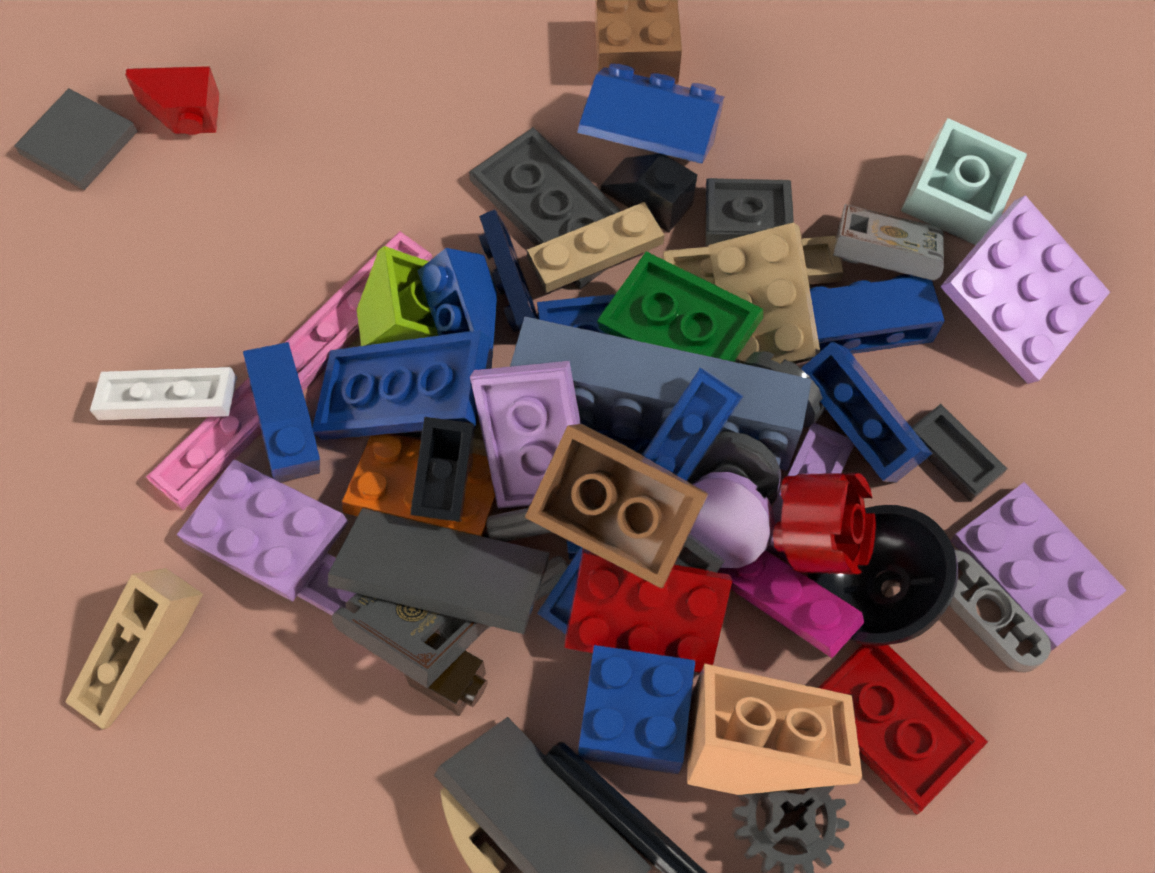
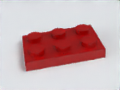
(635, 615)

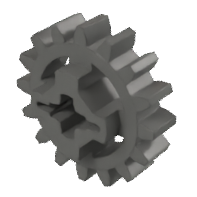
(802, 836)

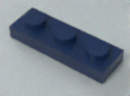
(508, 274)

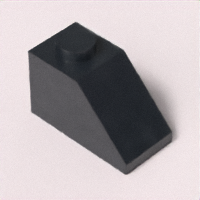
(658, 182)

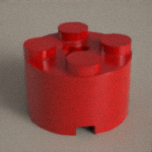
(825, 523)

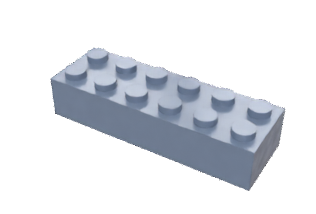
(636, 384)

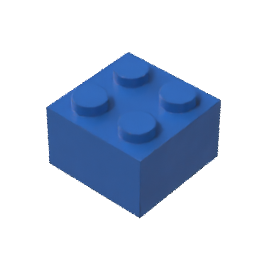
(636, 709)

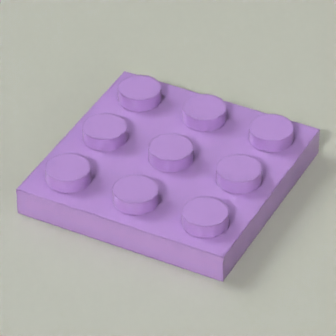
(1025, 290)

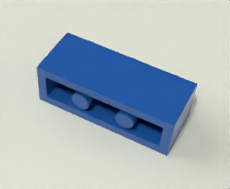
(877, 314)
(866, 413)

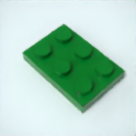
(679, 311)

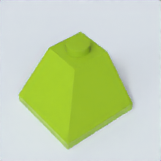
(394, 301)

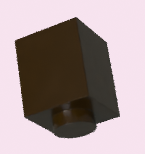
(459, 684)

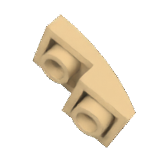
(465, 833)

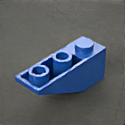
(460, 294)

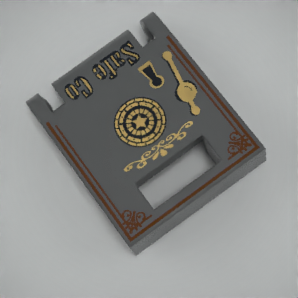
(399, 635)

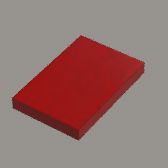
(904, 725)

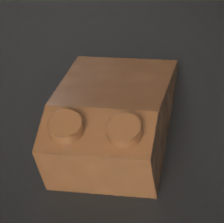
(616, 504)

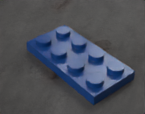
(398, 384)

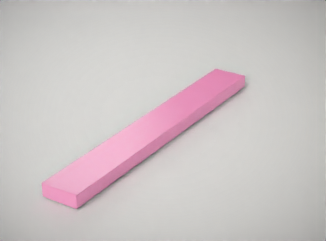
(223, 438)

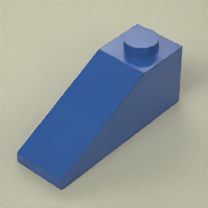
(282, 412)

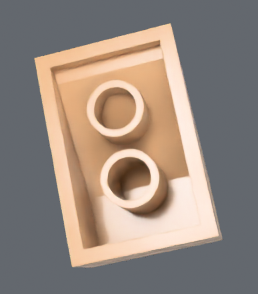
(768, 735)

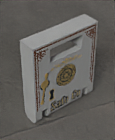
(890, 242)

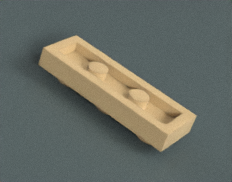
(595, 247)

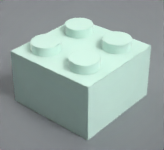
(964, 182)

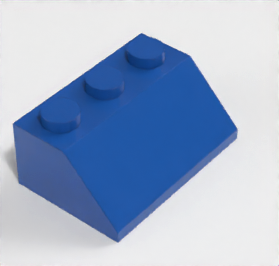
(652, 113)

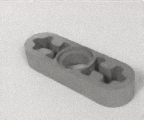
(1025, 626)

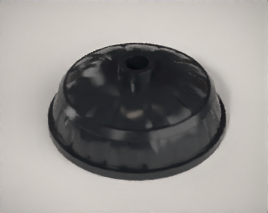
(908, 554)

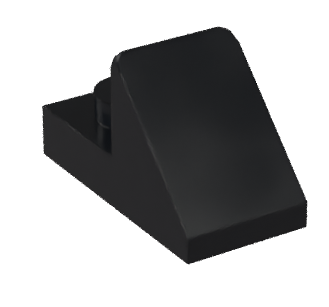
(443, 469)

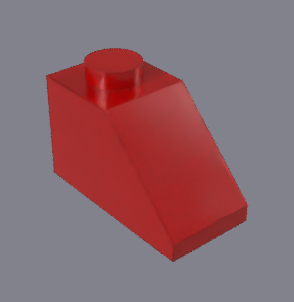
(178, 97)

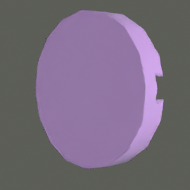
(733, 519)

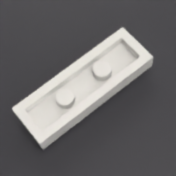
(164, 393)

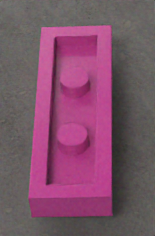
(796, 602)

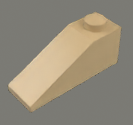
(133, 643)

